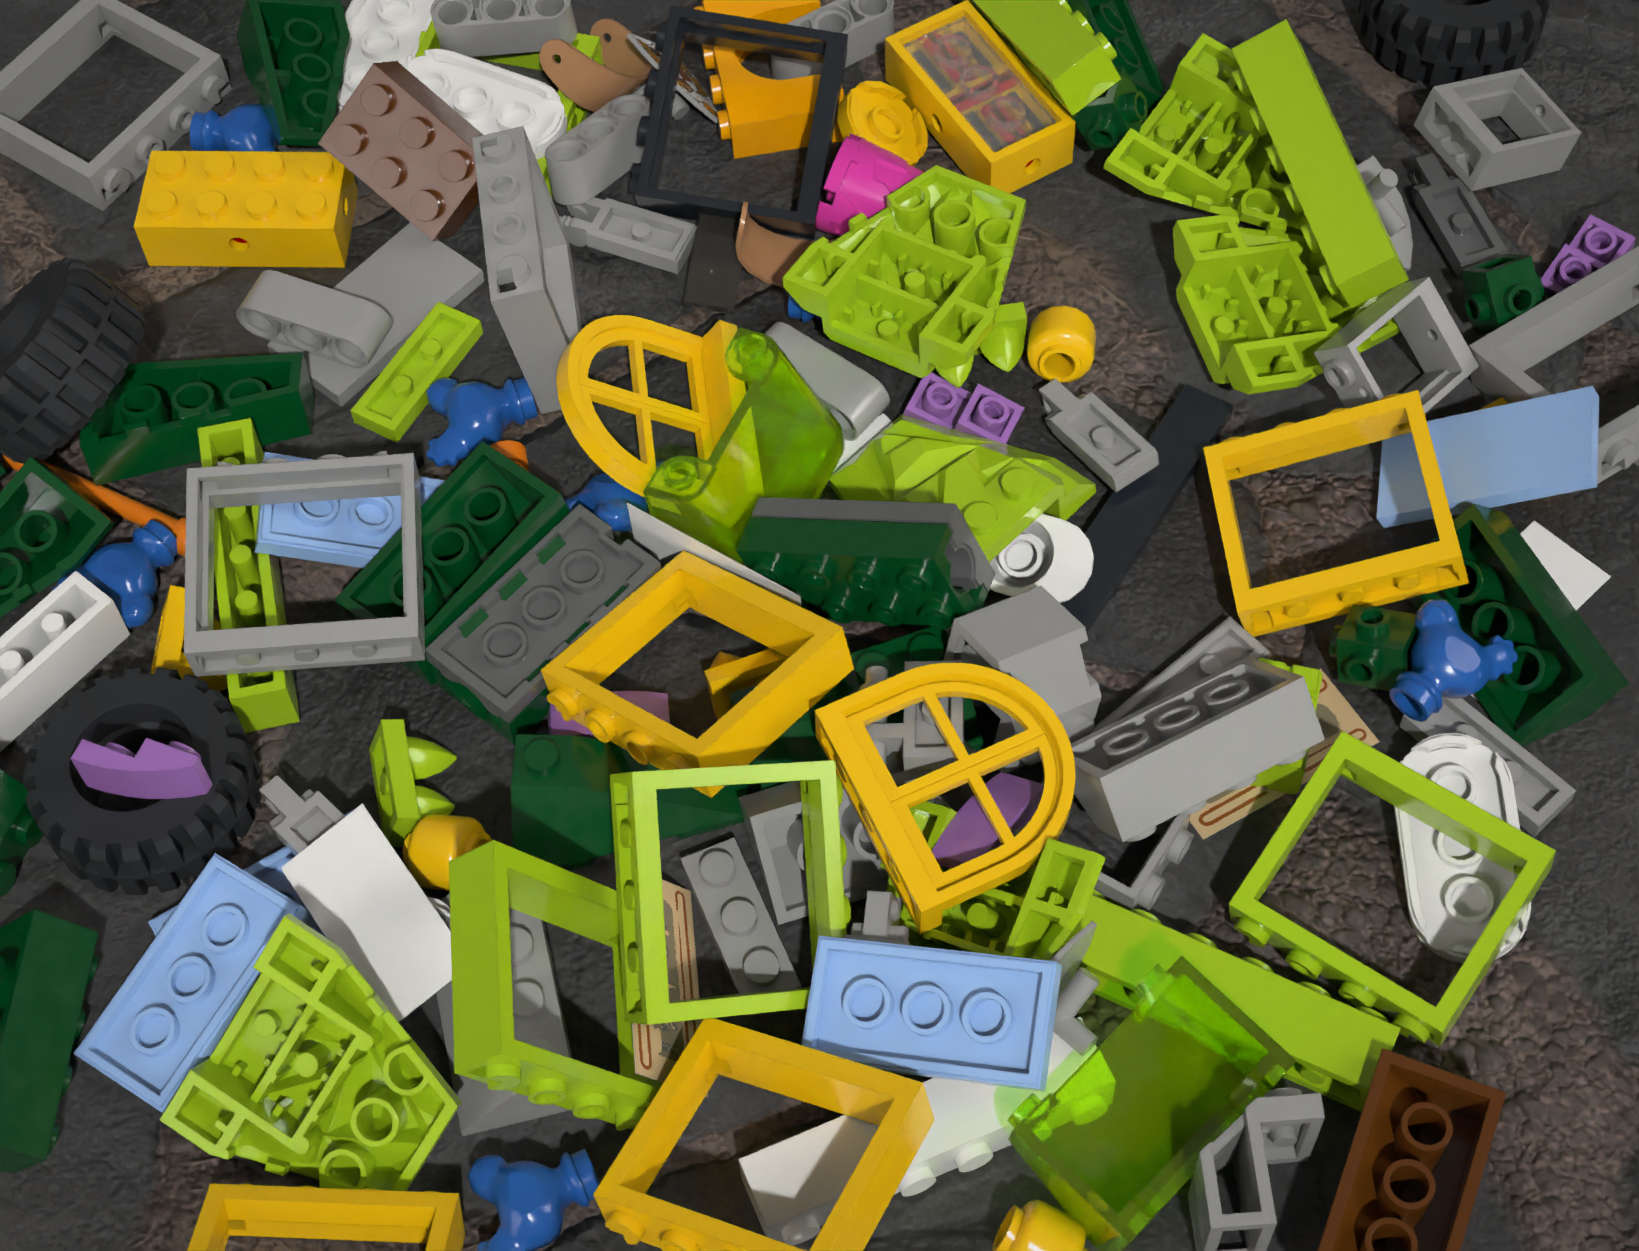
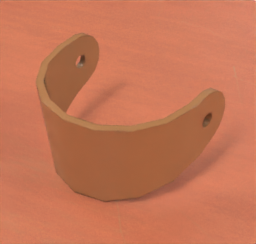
(586, 80)
(765, 252)

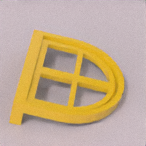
(712, 388)
(885, 807)

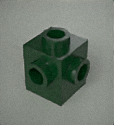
(1112, 114)
(1500, 290)
(1373, 646)

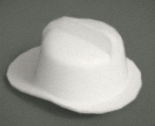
(1045, 555)

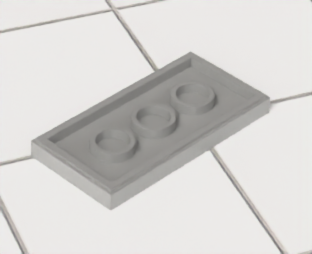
(407, 282)

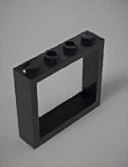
(751, 36)

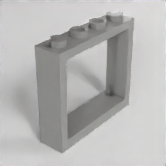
(161, 125)
(532, 250)
(1549, 328)
(307, 644)

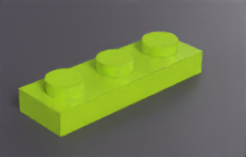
(427, 355)

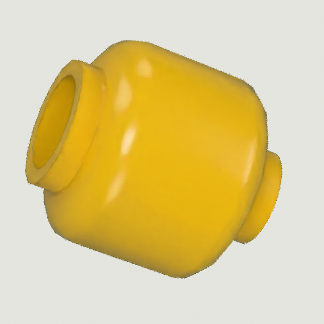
(1061, 344)
(436, 842)
(1039, 1228)

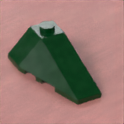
(295, 63)
(43, 532)
(565, 800)

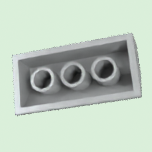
(1193, 747)
(777, 841)
(536, 1022)

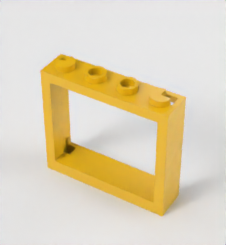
(1359, 583)
(814, 667)
(789, 1069)
(329, 1215)

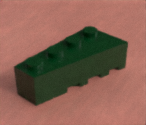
(159, 406)

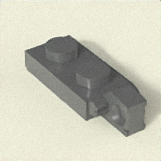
(1453, 215)

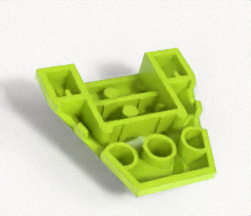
(1205, 146)
(917, 276)
(1258, 303)
(990, 482)
(1020, 917)
(316, 1076)

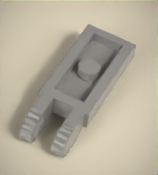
(630, 233)

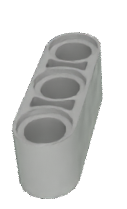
(864, 22)
(501, 25)
(596, 150)
(314, 318)
(844, 388)

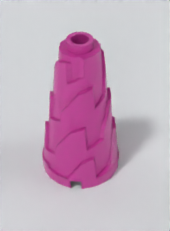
(860, 183)

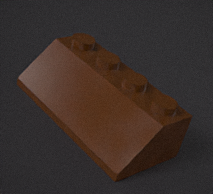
(1413, 1160)

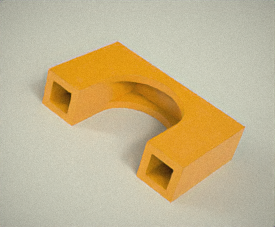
(759, 111)

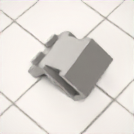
(1038, 645)
(1270, 1131)

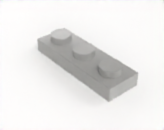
(1537, 789)
(738, 920)

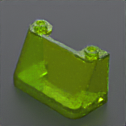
(773, 447)
(1147, 1104)

